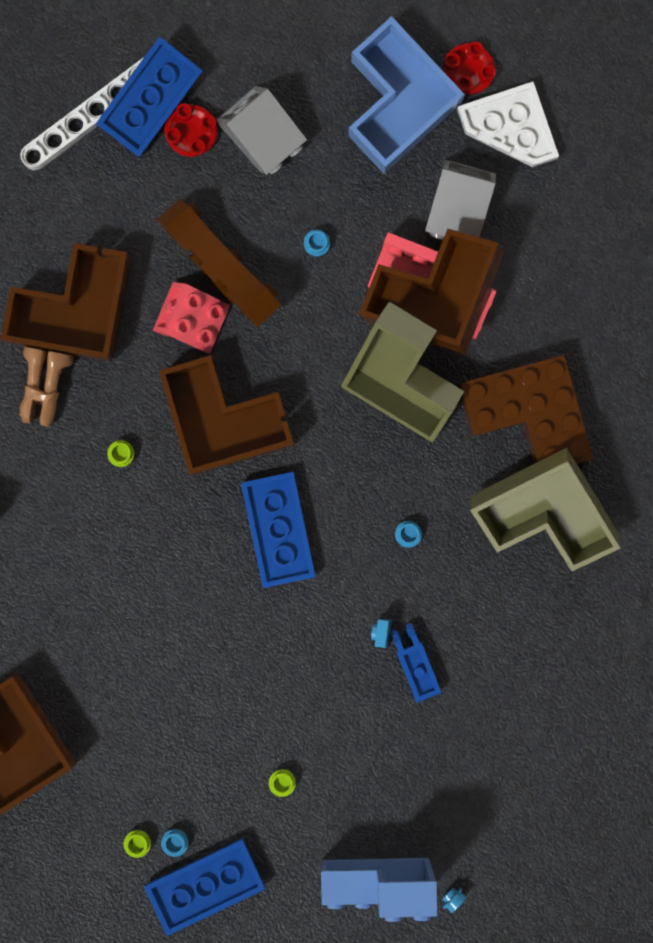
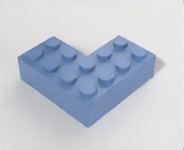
(413, 92)
(396, 885)

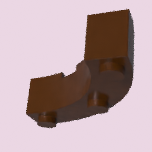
(219, 263)

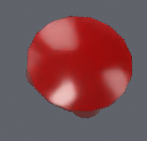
(469, 67)
(190, 130)

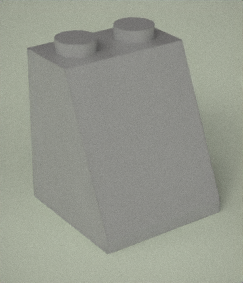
(262, 130)
(460, 200)

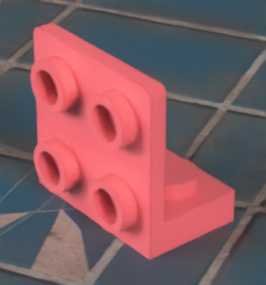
(405, 256)
(191, 317)

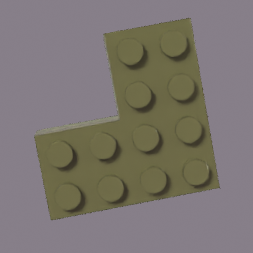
(393, 381)
(548, 498)

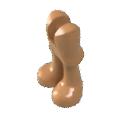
(34, 395)

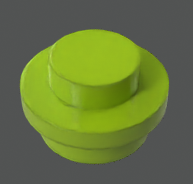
(120, 453)
(282, 782)
(137, 843)

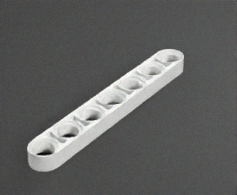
(62, 126)

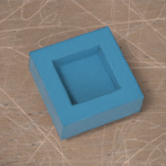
(381, 633)

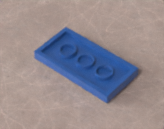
(149, 96)
(278, 529)
(204, 886)

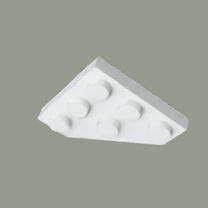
(512, 124)

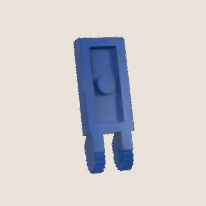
(416, 666)

